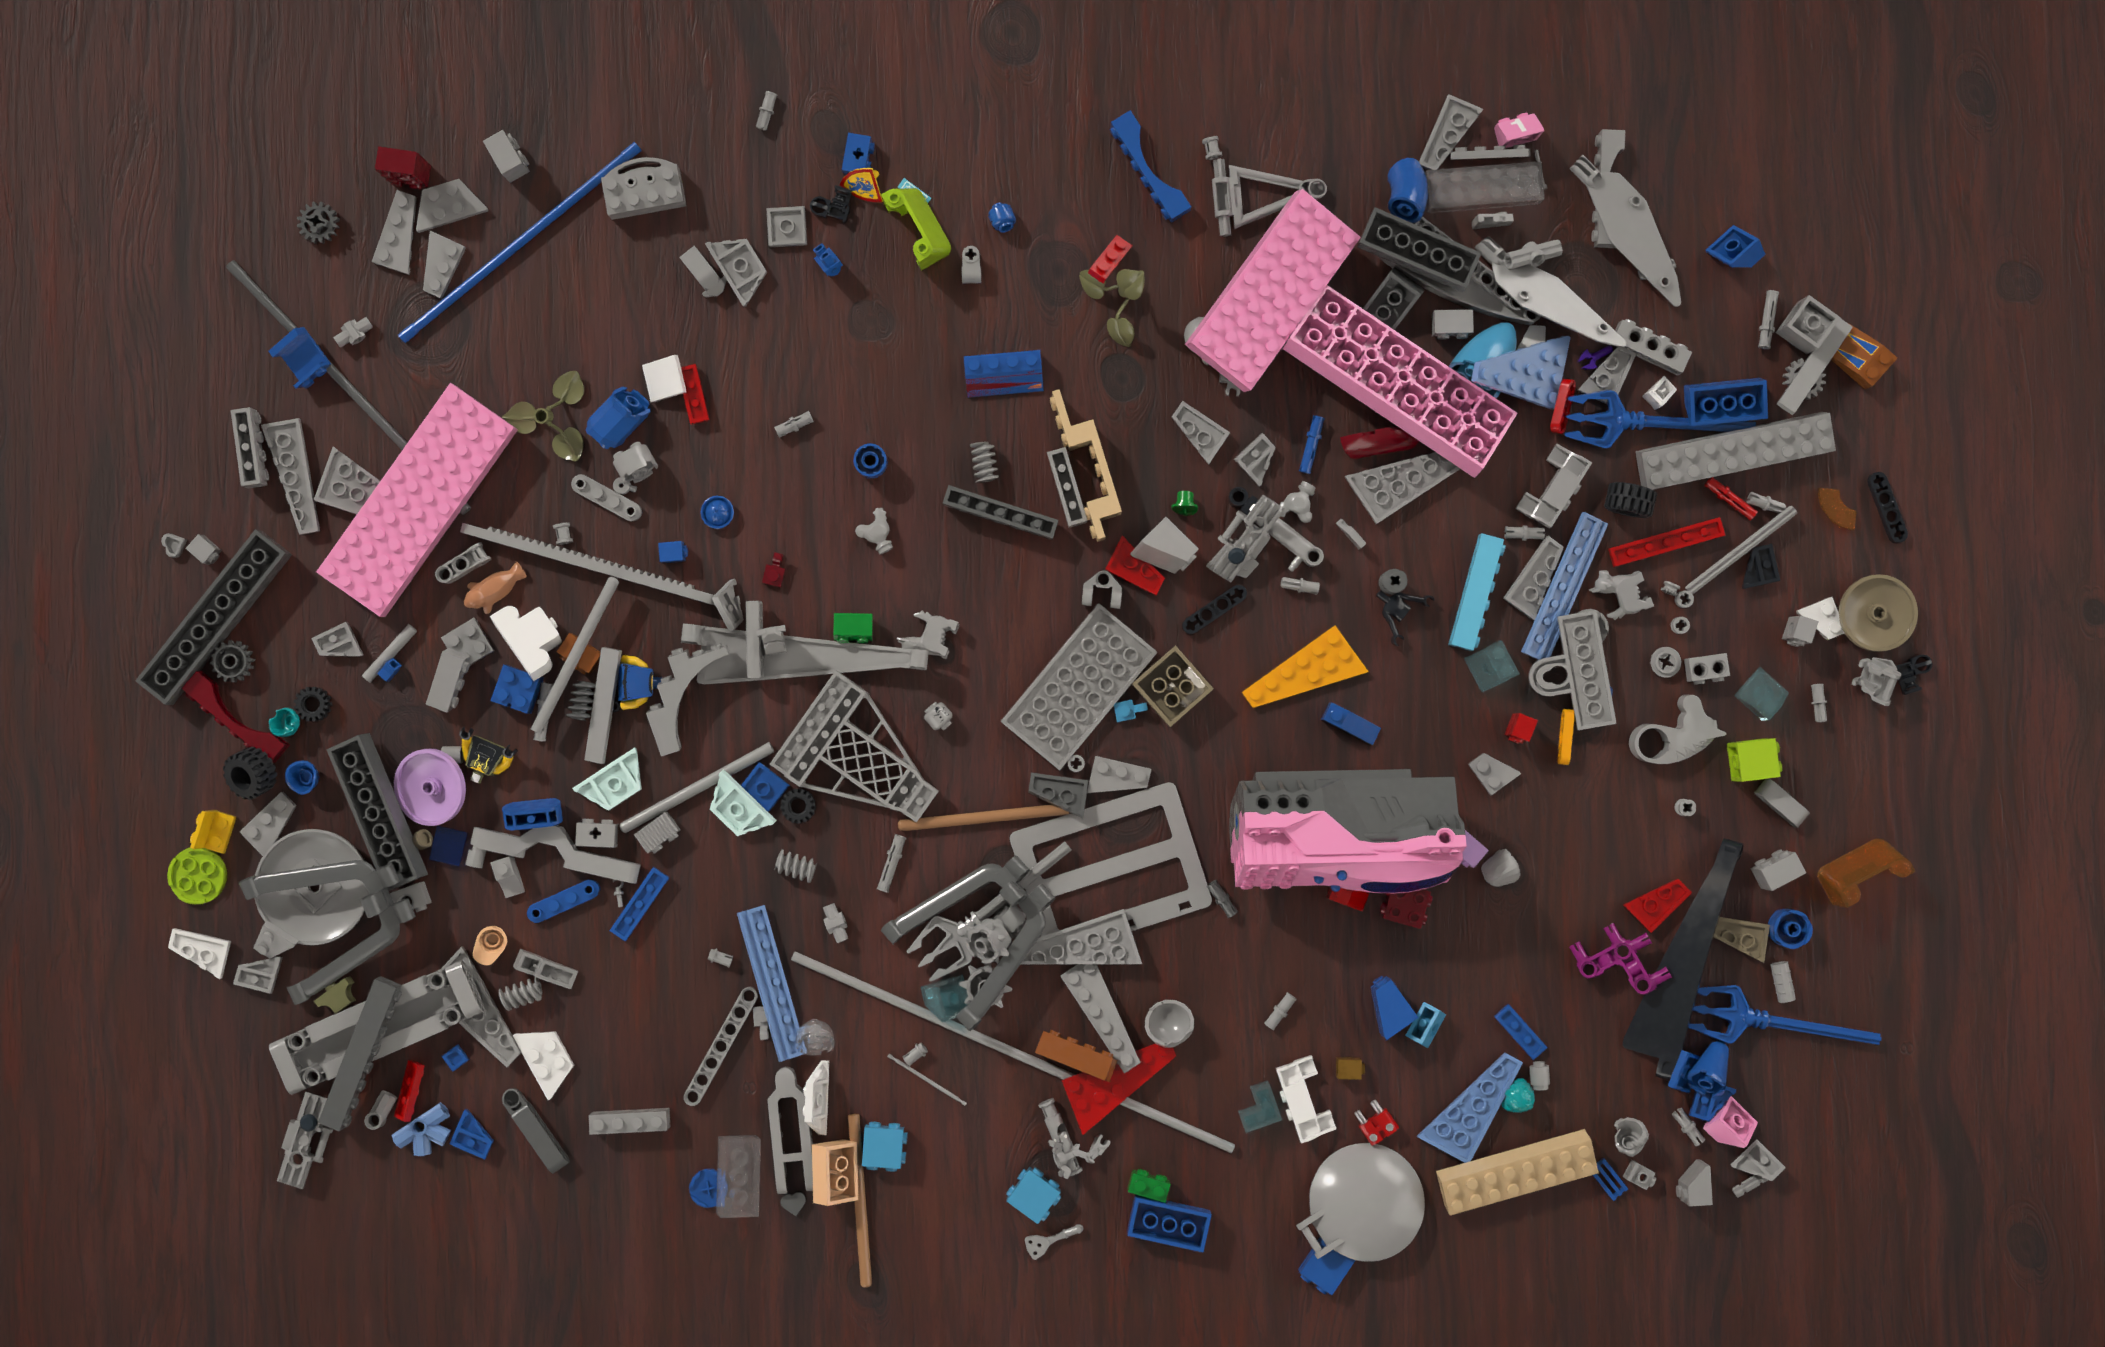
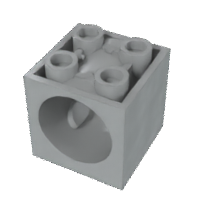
(1808, 325)

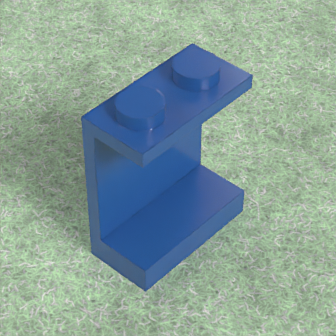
(301, 356)

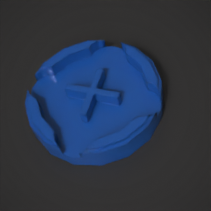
(704, 1188)

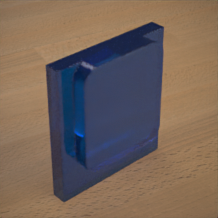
(448, 845)

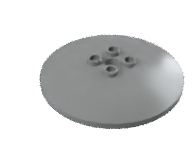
(307, 914)

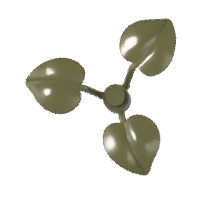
(1130, 286)
(524, 416)

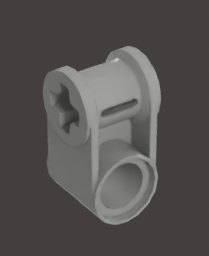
(971, 268)

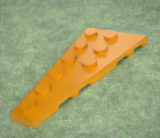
(1314, 666)

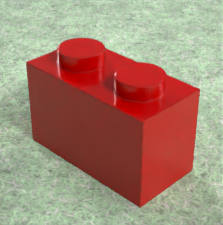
(1520, 728)

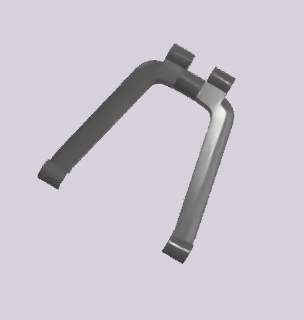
(1014, 894)
(375, 903)

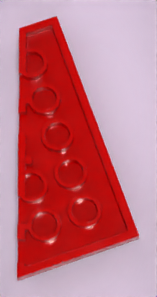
(1095, 1098)

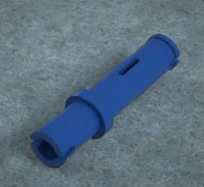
(1311, 444)

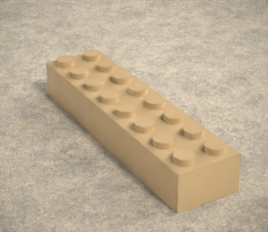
(1517, 1172)

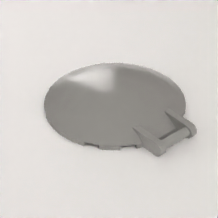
(1364, 1203)

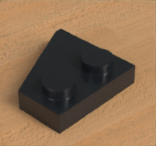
(1761, 567)

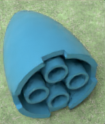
(1489, 343)

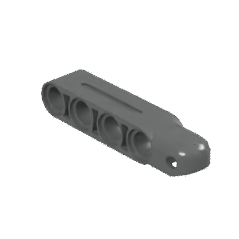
(535, 1130)

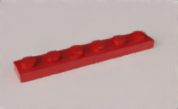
(1666, 542)

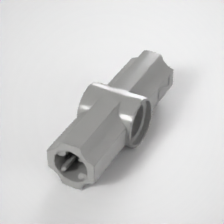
(1533, 254)

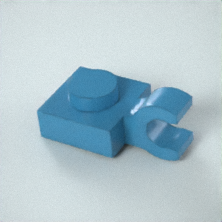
(1126, 710)

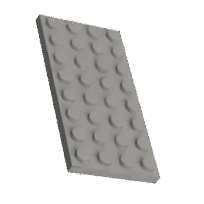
(1079, 686)

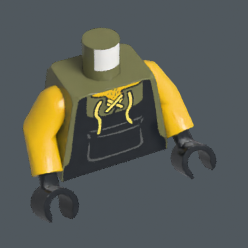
(484, 755)

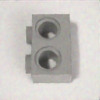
(1706, 664)

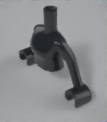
(1398, 609)

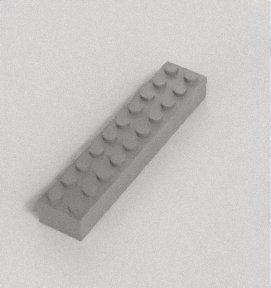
(1735, 450)

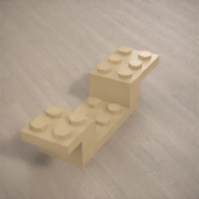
(1078, 437)

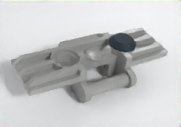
(1251, 542)
(299, 1138)

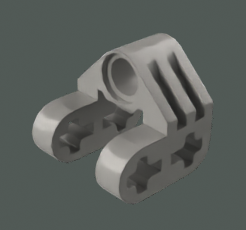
(1115, 595)

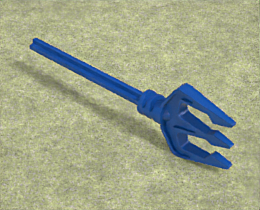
(1618, 418)
(1742, 1016)

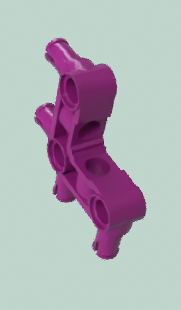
(1610, 958)

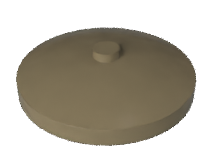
(1878, 613)

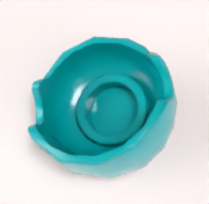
(284, 723)

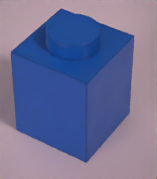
(672, 552)

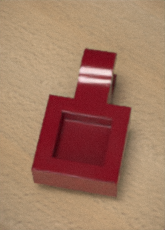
(774, 573)

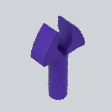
(1595, 356)

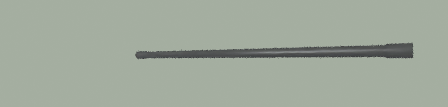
(236, 270)

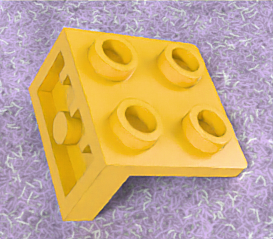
(212, 831)

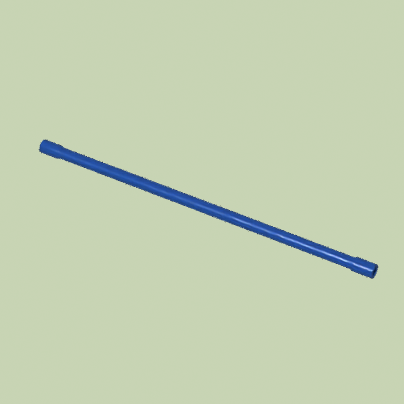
(414, 328)

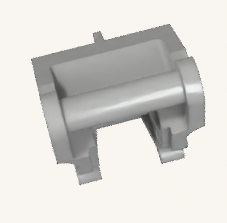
(1878, 679)

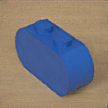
(532, 814)

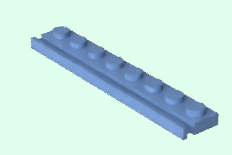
(1564, 586)
(770, 981)

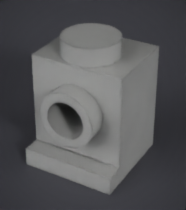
(1633, 1174)

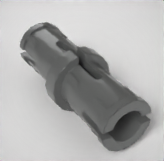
(1222, 898)

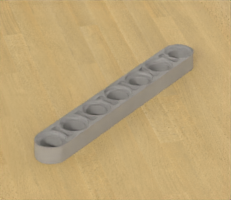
(720, 1055)

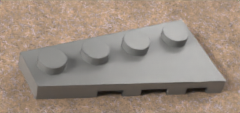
(1530, 586)

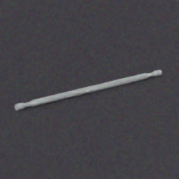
(927, 1079)

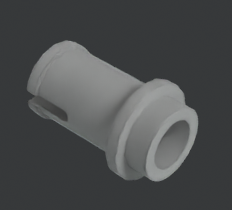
(719, 957)
(917, 1052)

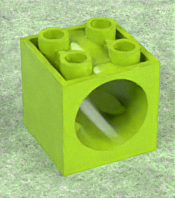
(1754, 759)

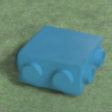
(884, 1146)
(1034, 1194)

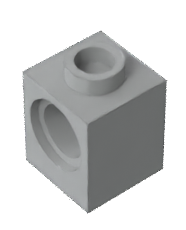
(204, 549)

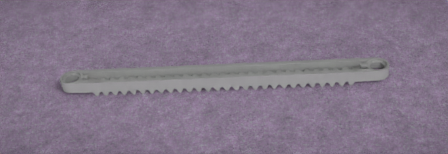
(588, 562)

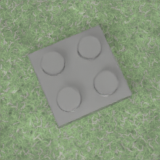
(469, 640)

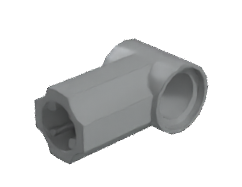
(381, 1109)

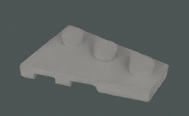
(441, 263)
(1610, 373)
(1200, 430)
(1116, 775)
(269, 823)

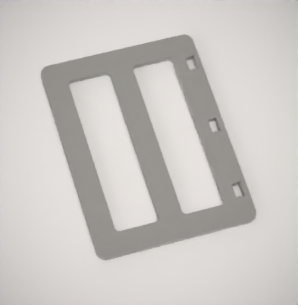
(1179, 846)

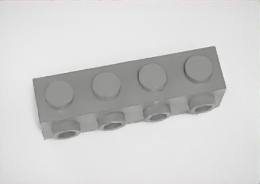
(249, 447)

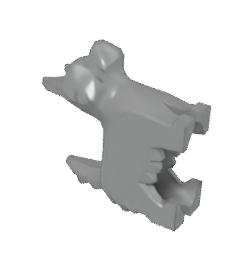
(1626, 591)
(933, 635)

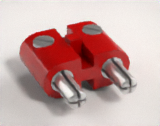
(1378, 1126)

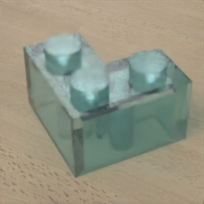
(1265, 1110)

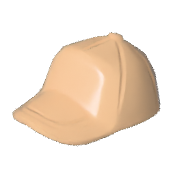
(489, 945)

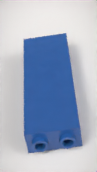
(1326, 1271)

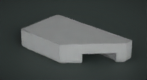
(1354, 537)

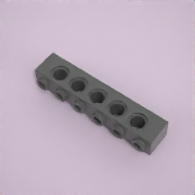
(1000, 512)

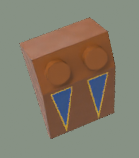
(1863, 358)

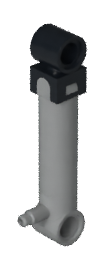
(1281, 532)

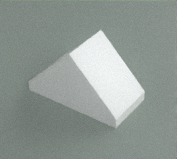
(1659, 393)

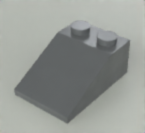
(1394, 298)

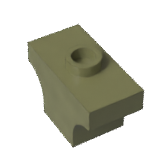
(337, 995)

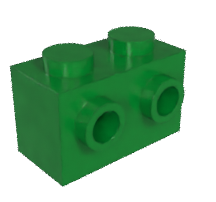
(853, 627)
(1148, 1185)

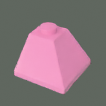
(1731, 1124)

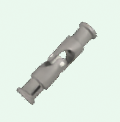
(1054, 1122)

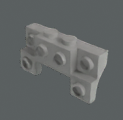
(1560, 489)

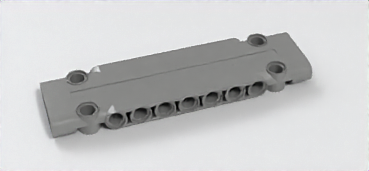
(418, 1014)

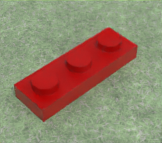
(1109, 259)
(694, 396)
(409, 1091)

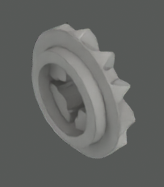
(1673, 658)

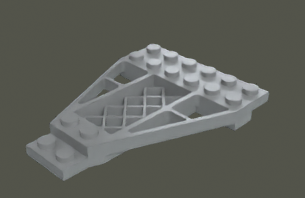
(819, 729)

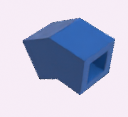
(389, 670)

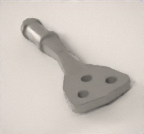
(1047, 1241)

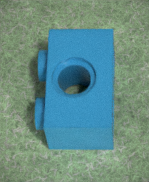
(1426, 1025)

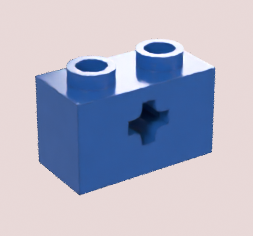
(855, 144)

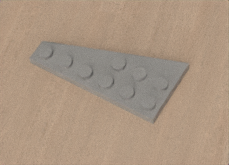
(345, 484)
(1397, 484)
(1092, 942)
(489, 1025)

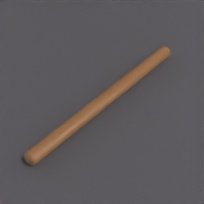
(981, 817)
(860, 1207)

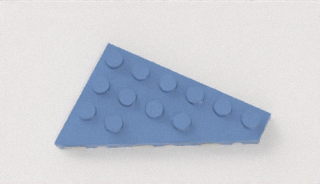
(1528, 372)

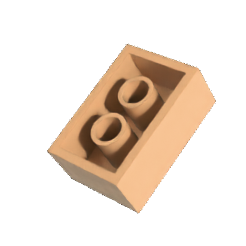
(835, 1172)

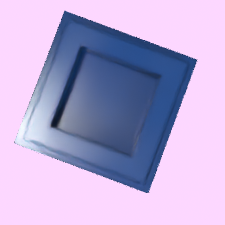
(455, 1057)

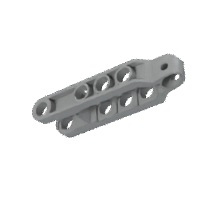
(787, 1087)

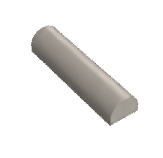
(754, 644)

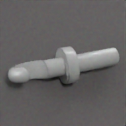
(619, 893)

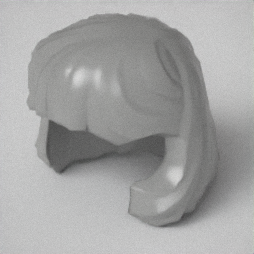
(1501, 869)
(1631, 1136)

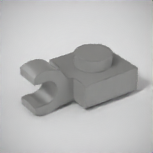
(761, 1020)

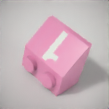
(1519, 130)

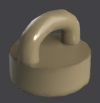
(422, 839)

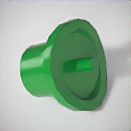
(1185, 504)

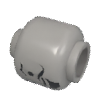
(938, 716)

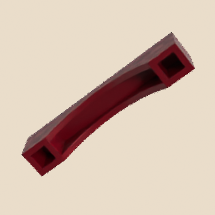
(206, 692)

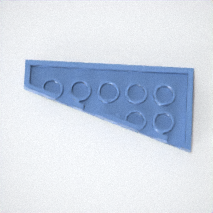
(1465, 1121)

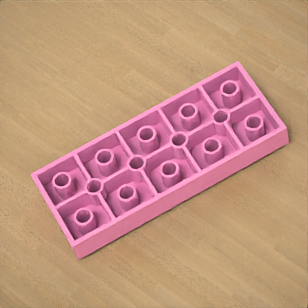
(1272, 290)

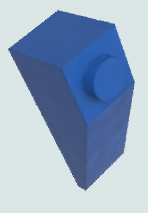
(1350, 723)

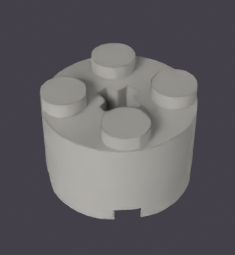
(634, 463)

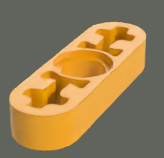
(1565, 737)

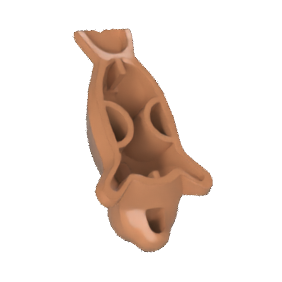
(493, 588)

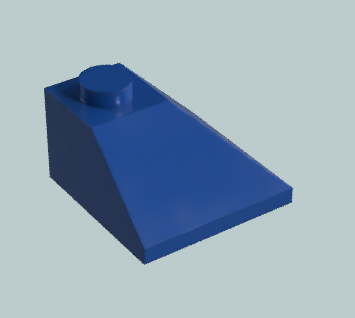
(1737, 248)

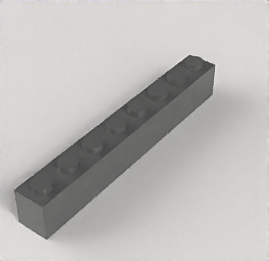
(360, 1053)

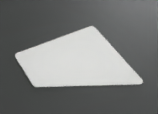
(1534, 335)

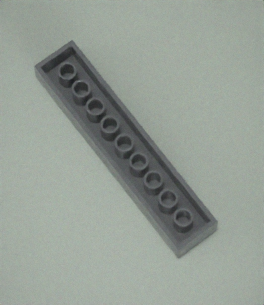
(213, 617)

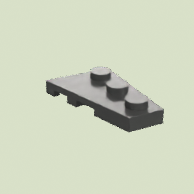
(1060, 791)

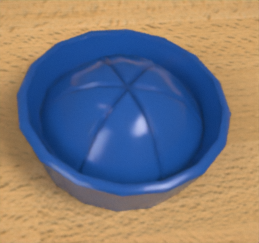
(717, 512)

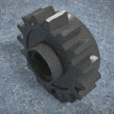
(222, 658)

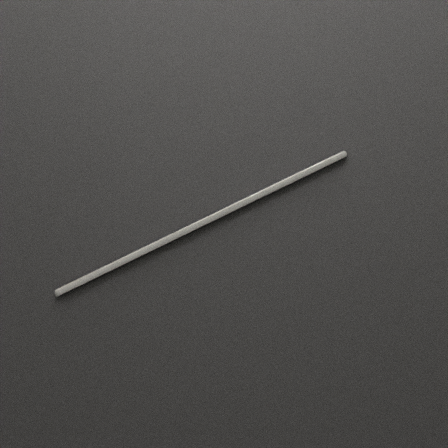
(1002, 1047)

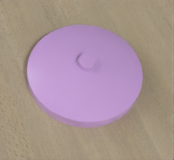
(429, 787)

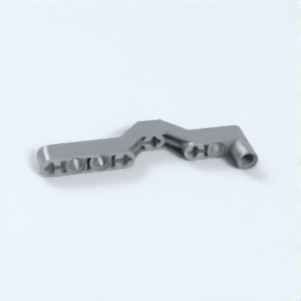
(556, 835)

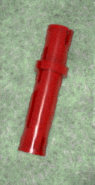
(1723, 492)

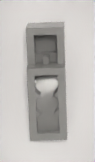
(545, 969)

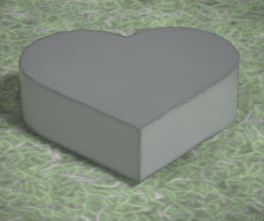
(173, 544)

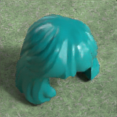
(1519, 1097)

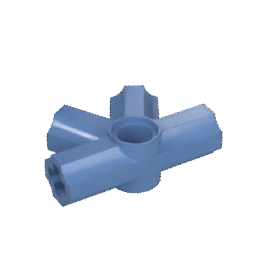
(423, 1137)

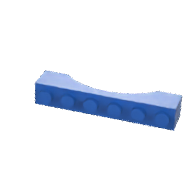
(1170, 199)

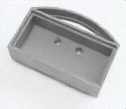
(643, 196)

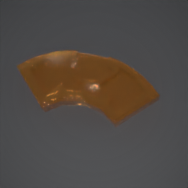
(1835, 509)

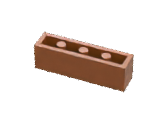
(1076, 1056)

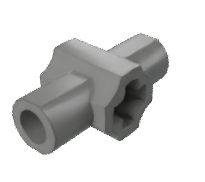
(353, 332)
(835, 923)

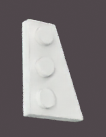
(201, 949)

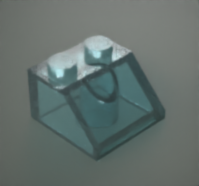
(1491, 666)

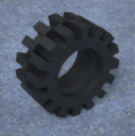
(302, 698)
(787, 810)

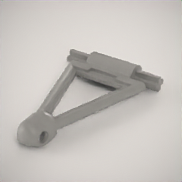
(1228, 194)

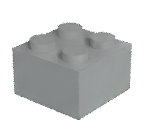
(506, 156)
(1777, 870)

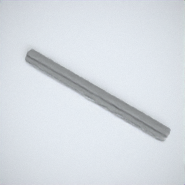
(1741, 549)

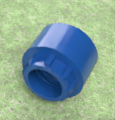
(863, 453)

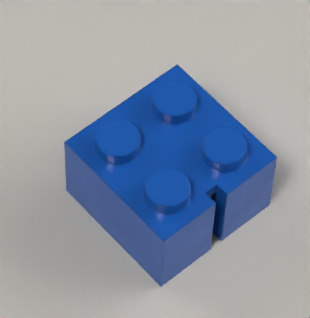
(516, 689)

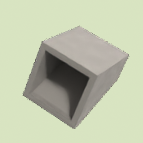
(1166, 548)

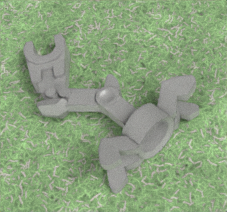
(1061, 1158)

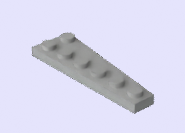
(291, 460)
(1095, 1000)

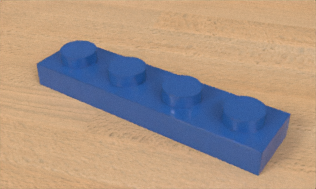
(639, 904)

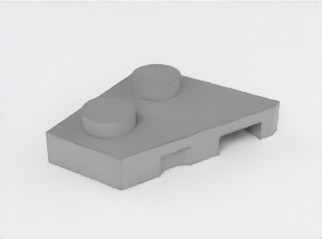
(1256, 458)
(273, 940)
(259, 974)
(1759, 1162)

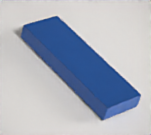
(1520, 1032)

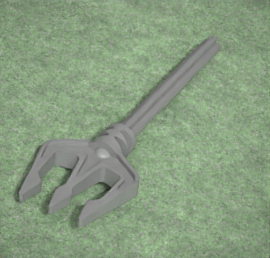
(956, 931)

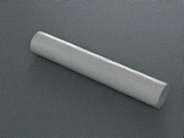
(389, 653)

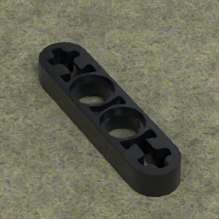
(1883, 509)
(1216, 612)

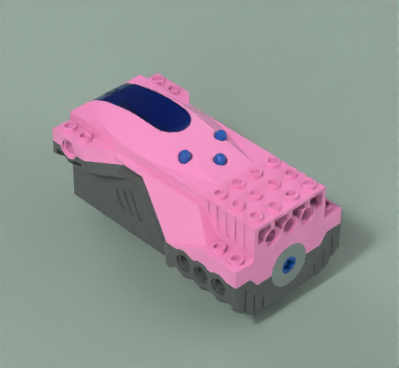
(1346, 830)

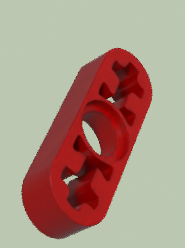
(1562, 406)

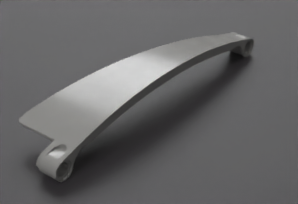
(802, 657)

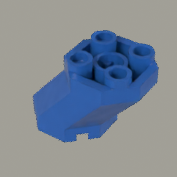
(618, 417)

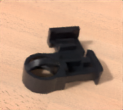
(838, 205)
(1907, 675)

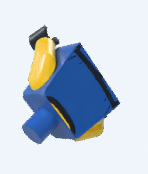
(634, 683)

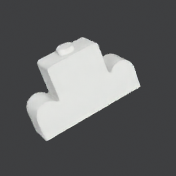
(528, 637)

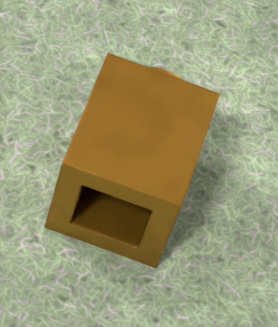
(1349, 1068)

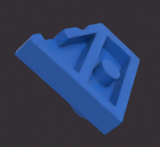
(1706, 1105)
(471, 1136)

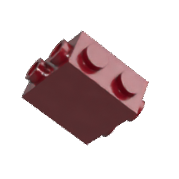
(1407, 907)

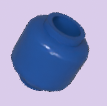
(1002, 217)

